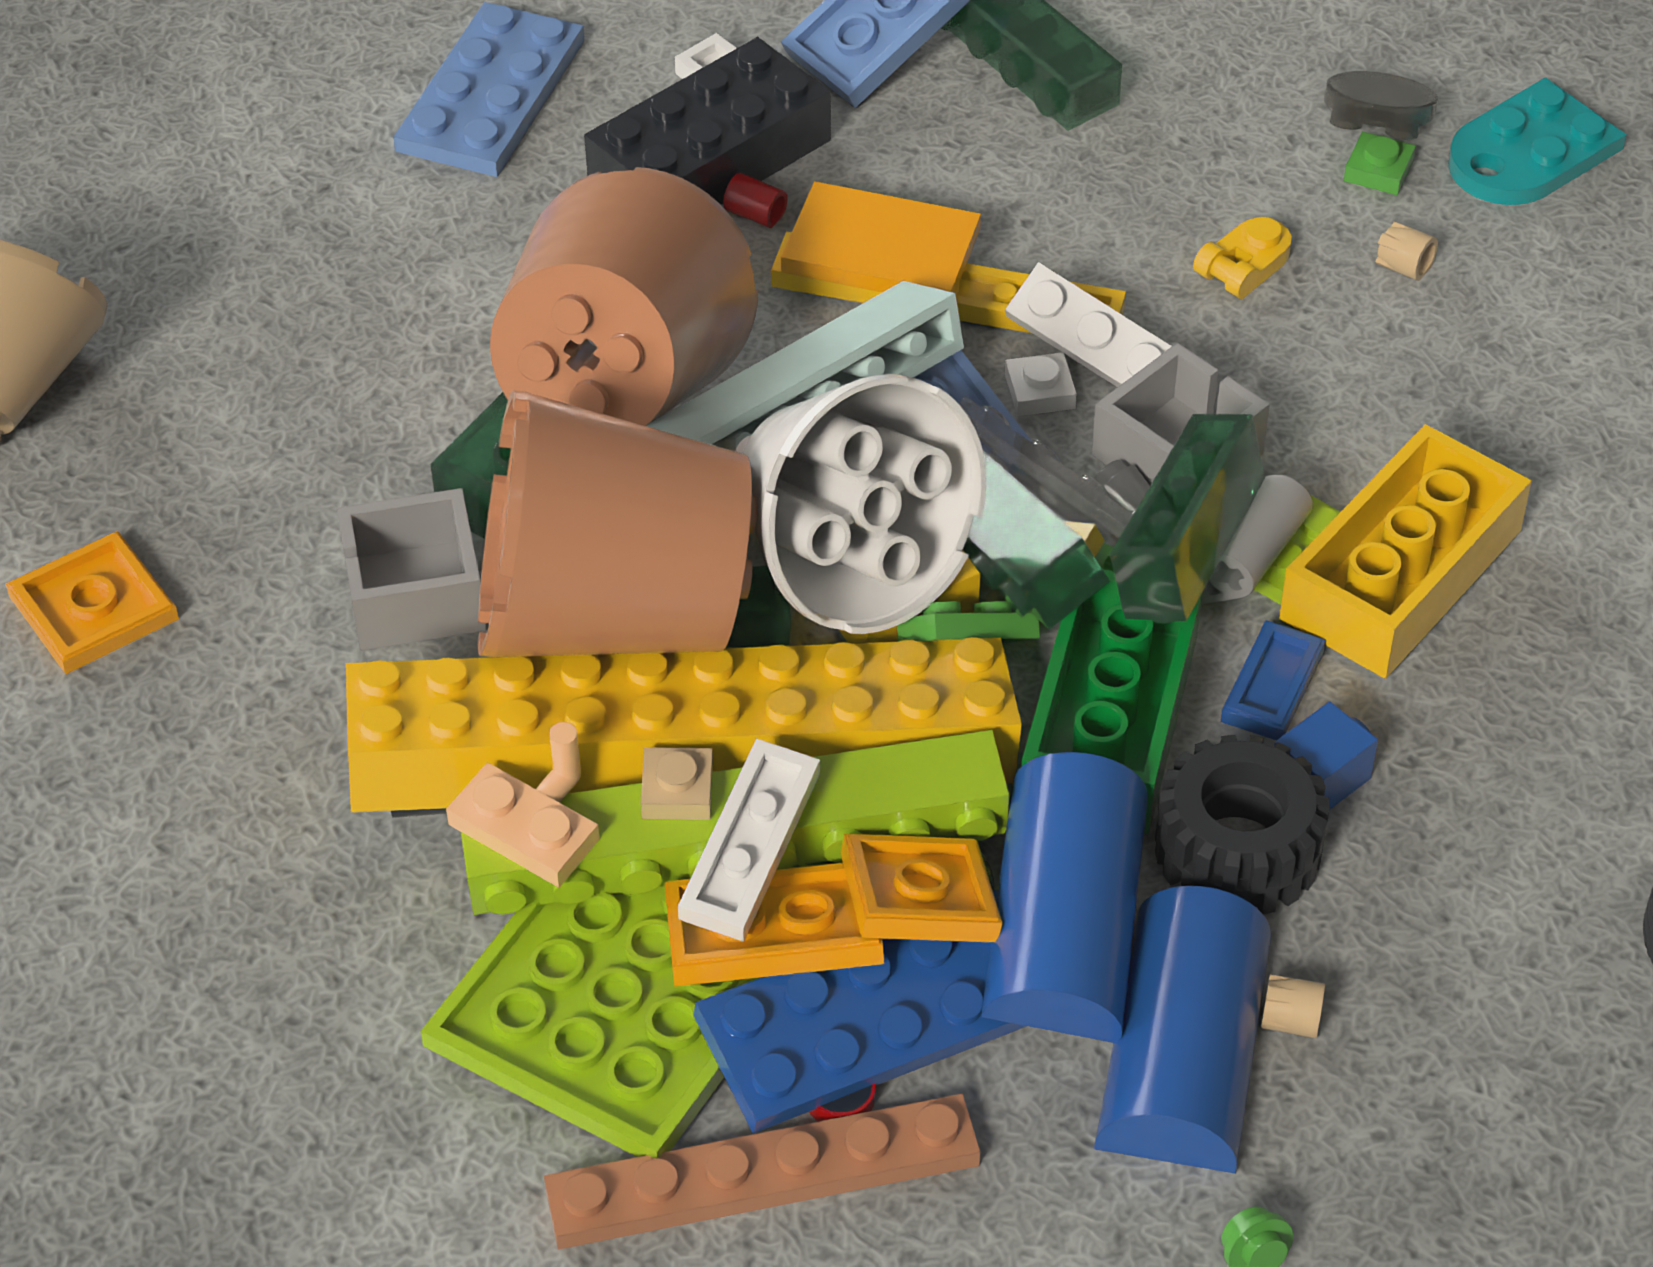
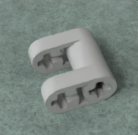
(1262, 535)

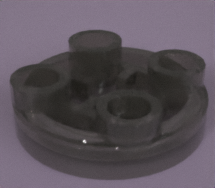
(1379, 101)

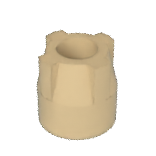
(1406, 251)
(1293, 1006)

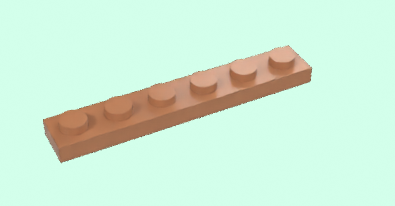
(761, 1171)

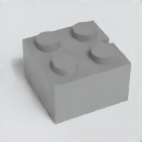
(1153, 406)
(411, 569)

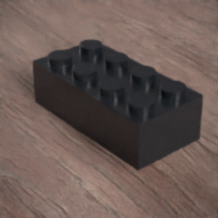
(729, 118)

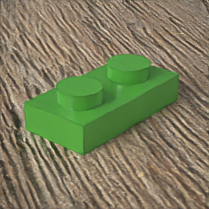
(989, 620)

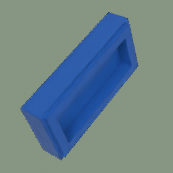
(1273, 680)

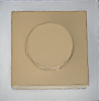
(677, 783)

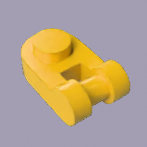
(1258, 248)

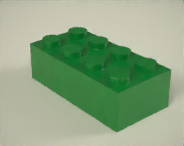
(1115, 688)

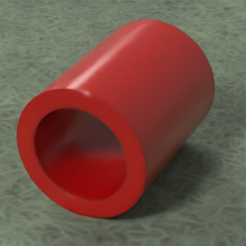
(755, 200)

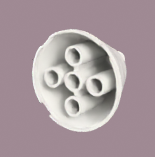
(866, 499)

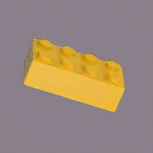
(1404, 550)

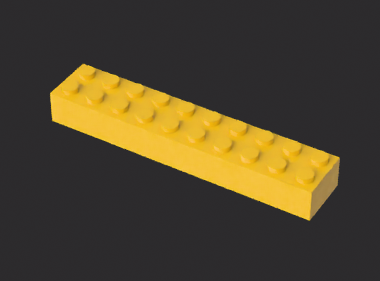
(433, 724)

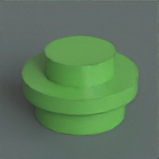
(1256, 1239)

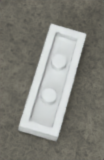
(1083, 326)
(749, 840)

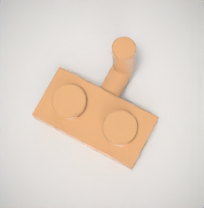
(526, 821)

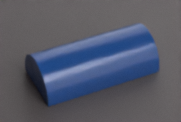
(1068, 896)
(1187, 1030)

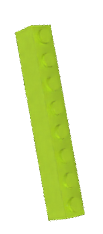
(901, 789)

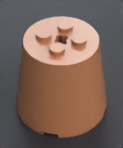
(641, 273)
(611, 537)

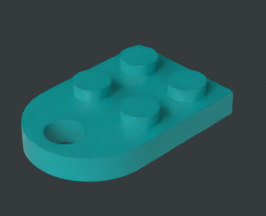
(1534, 145)

